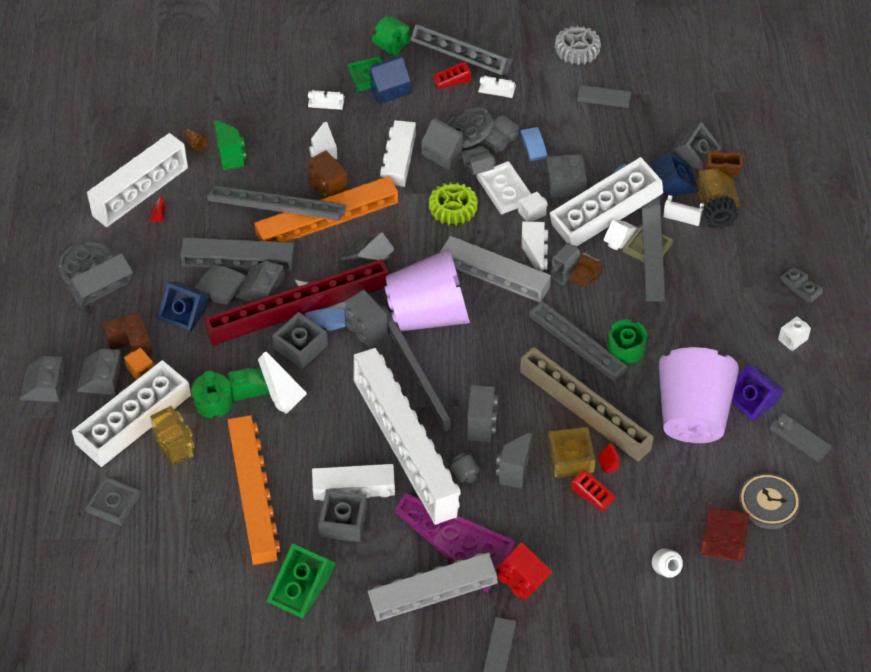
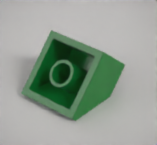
(229, 146)

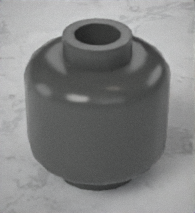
(464, 468)

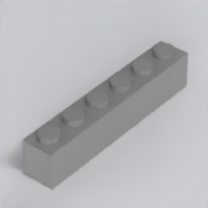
(498, 269)
(432, 586)

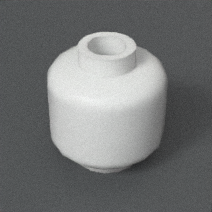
(667, 562)

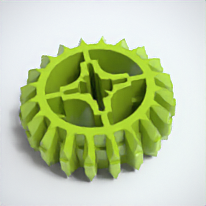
(453, 198)

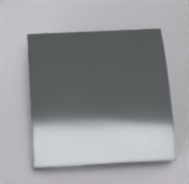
(221, 283)

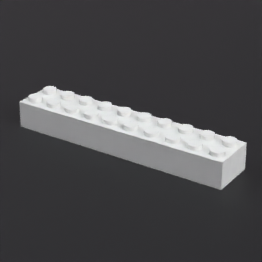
(406, 436)

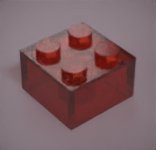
(725, 534)

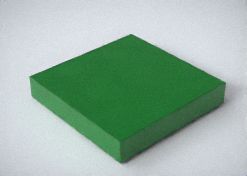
(360, 72)

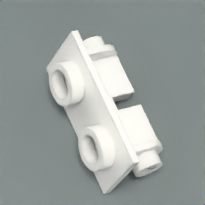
(502, 88)
(332, 100)

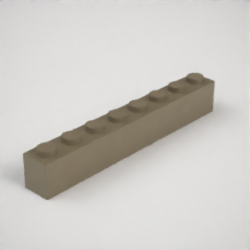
(586, 404)

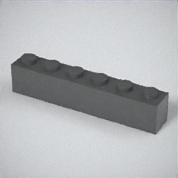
(461, 49)
(235, 253)

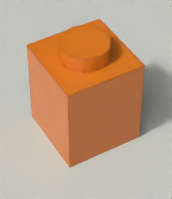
(138, 363)

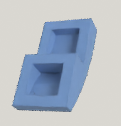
(534, 144)
(328, 318)

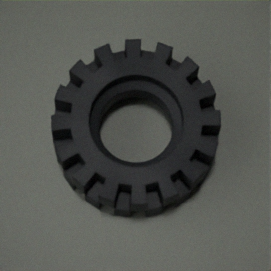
(720, 212)

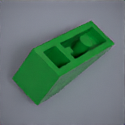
(247, 383)

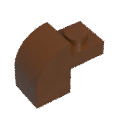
(587, 270)

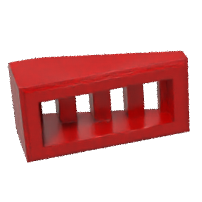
(462, 74)
(590, 480)

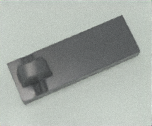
(800, 437)

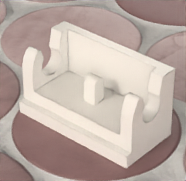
(683, 212)

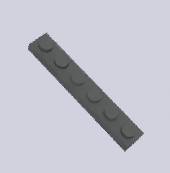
(578, 341)

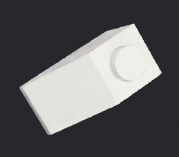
(323, 141)
(619, 234)

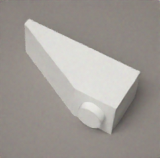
(282, 387)

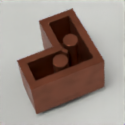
(127, 331)

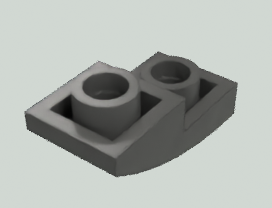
(799, 283)

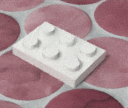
(503, 187)

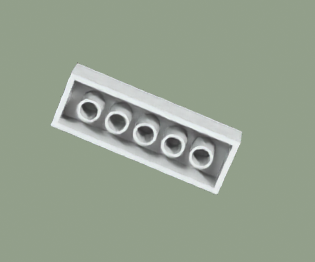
(137, 180)
(606, 201)
(129, 413)

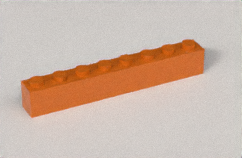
(358, 202)
(252, 490)

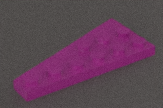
(455, 537)

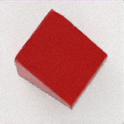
(158, 211)
(609, 459)

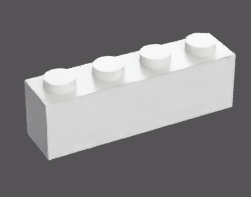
(399, 152)
(369, 480)

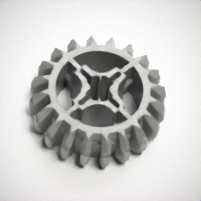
(577, 45)

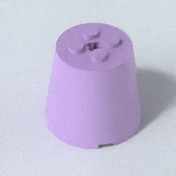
(426, 294)
(696, 393)

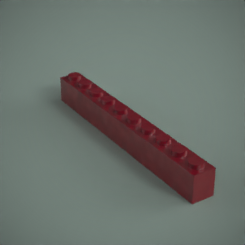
(301, 299)

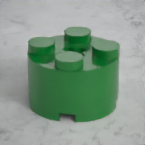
(391, 35)
(627, 341)
(212, 394)

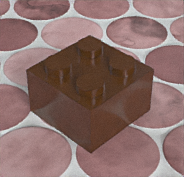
(326, 175)

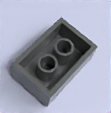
(100, 280)

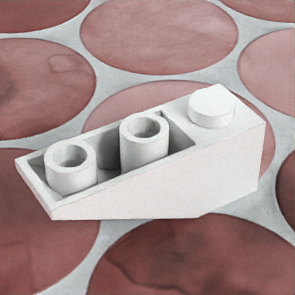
(533, 243)

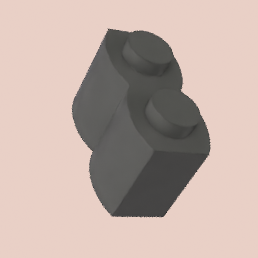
(502, 133)
(478, 160)
(564, 263)

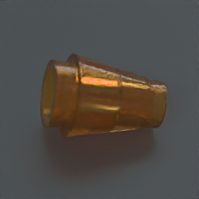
(195, 140)

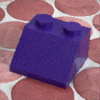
(755, 392)

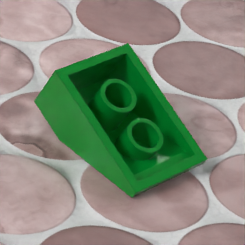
(300, 580)

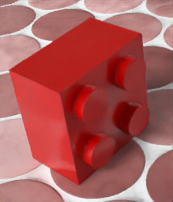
(522, 572)

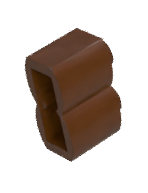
(728, 163)

